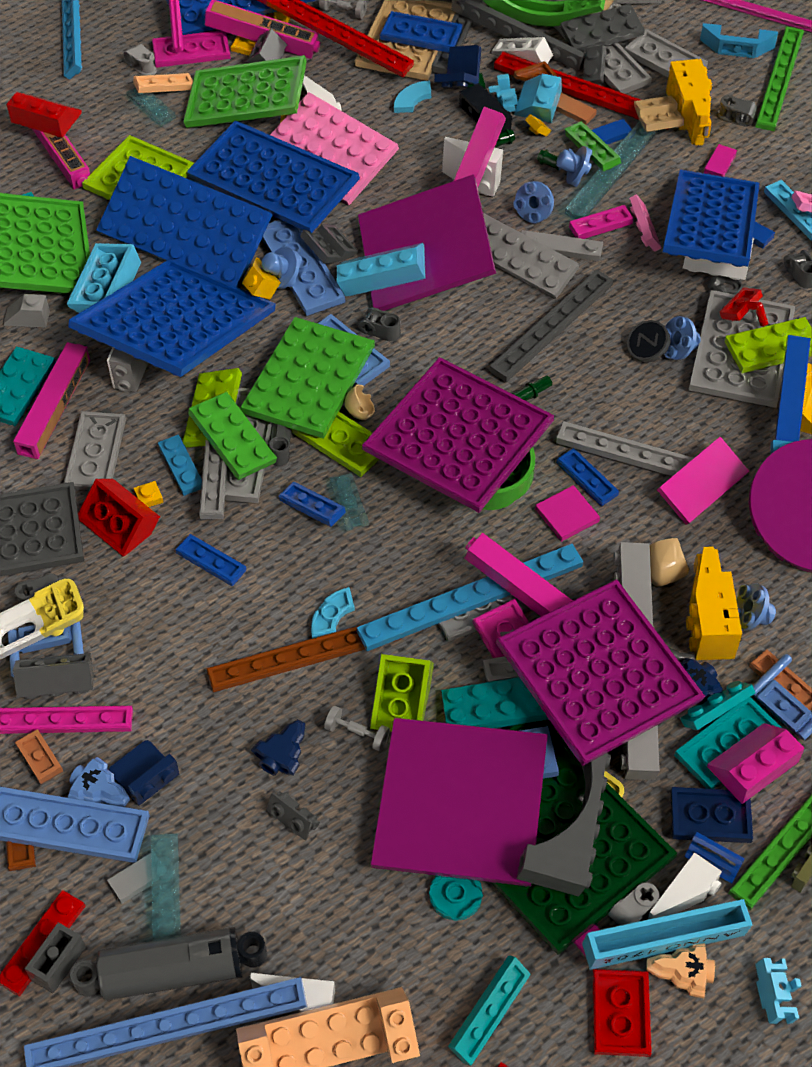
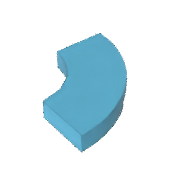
(411, 95)
(331, 611)

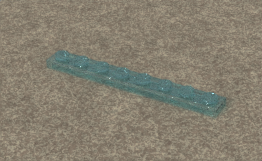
(603, 180)

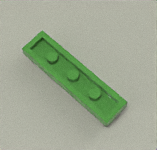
(601, 154)

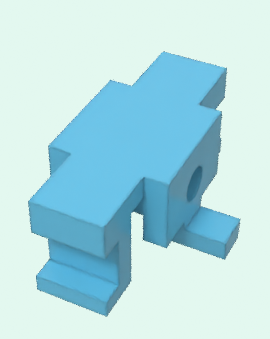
(505, 95)
(770, 993)

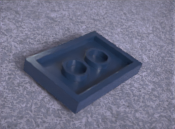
(711, 813)

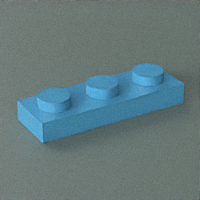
(180, 465)

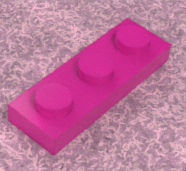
(601, 222)

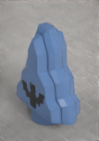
(97, 784)

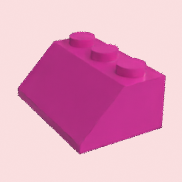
(756, 760)

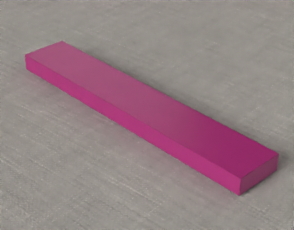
(66, 719)

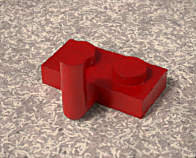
(741, 303)

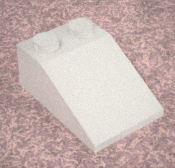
(452, 158)

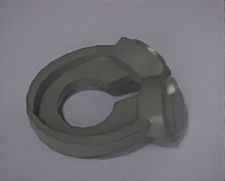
(716, 284)

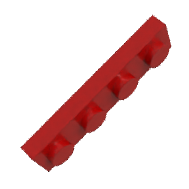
(63, 910)

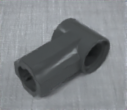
(280, 443)

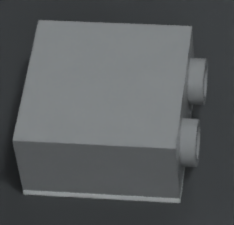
(125, 370)

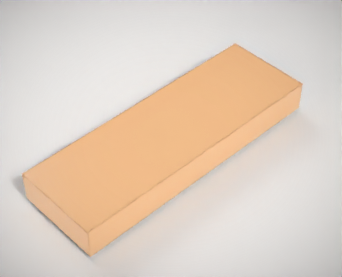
(163, 83)

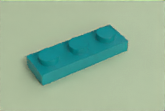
(717, 705)

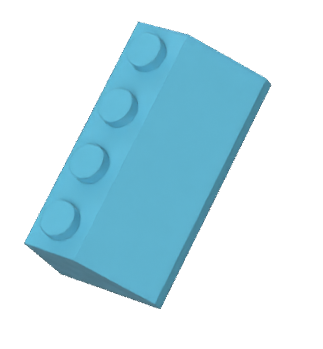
(382, 270)
(104, 273)

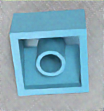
(540, 97)

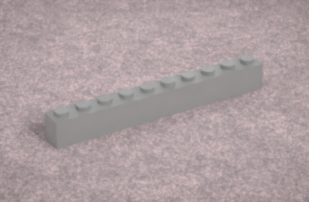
(633, 572)

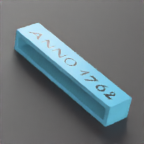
(666, 934)

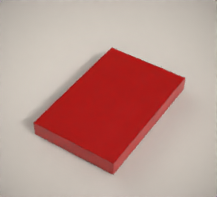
(621, 1013)

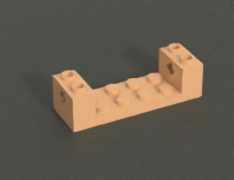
(333, 1034)

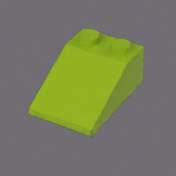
(401, 690)

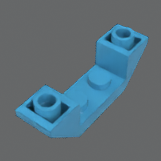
(735, 45)

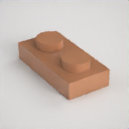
(39, 756)

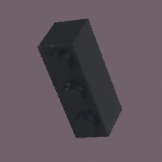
(475, 98)

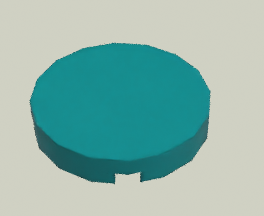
(456, 903)

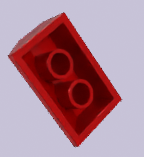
(42, 114)
(117, 516)

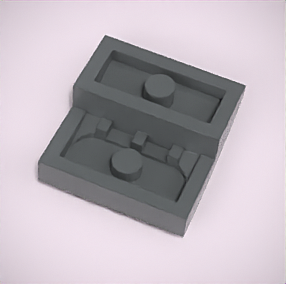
(329, 244)

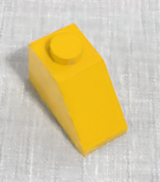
(259, 281)

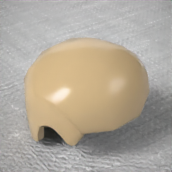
(359, 404)

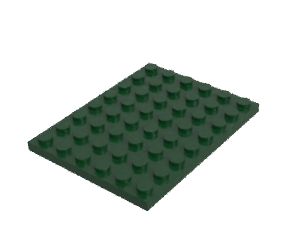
(625, 856)

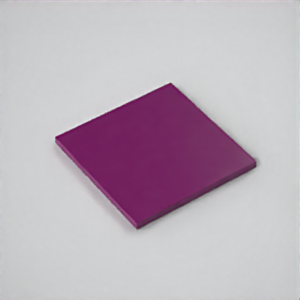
(453, 235)
(458, 434)
(599, 671)
(459, 800)

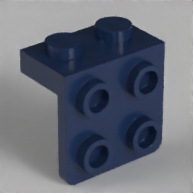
(462, 67)
(144, 771)

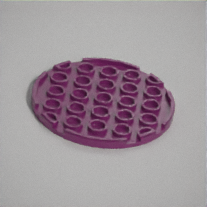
(783, 503)

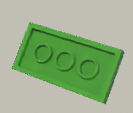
(232, 435)

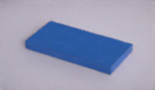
(420, 31)

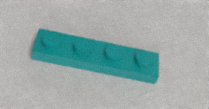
(489, 1010)

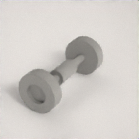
(360, 8)
(334, 718)

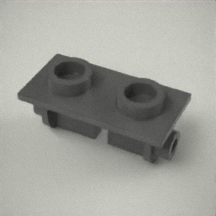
(284, 809)

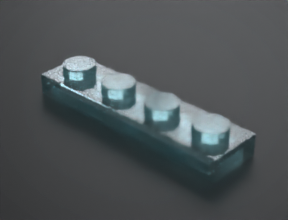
(165, 886)

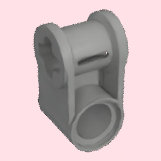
(141, 60)
(632, 908)

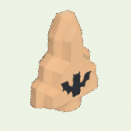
(685, 968)

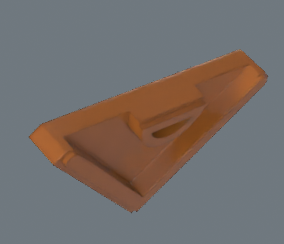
(533, 71)

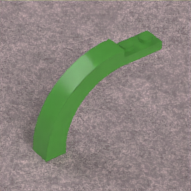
(546, 12)

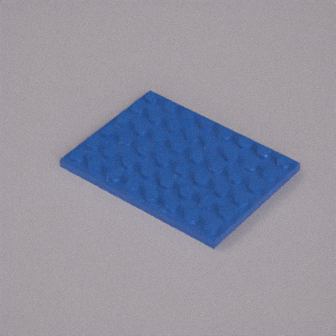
(172, 317)

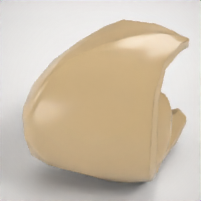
(667, 562)

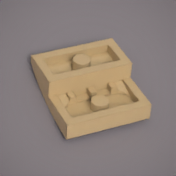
(658, 113)

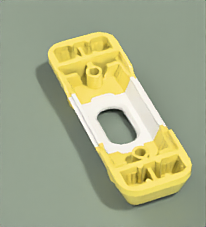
(48, 610)

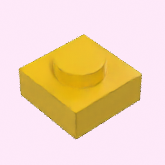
(537, 125)
(149, 494)

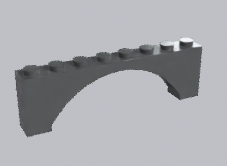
(566, 859)

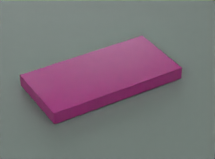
(197, 48)
(703, 480)

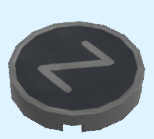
(648, 341)

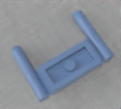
(71, 633)
(783, 703)

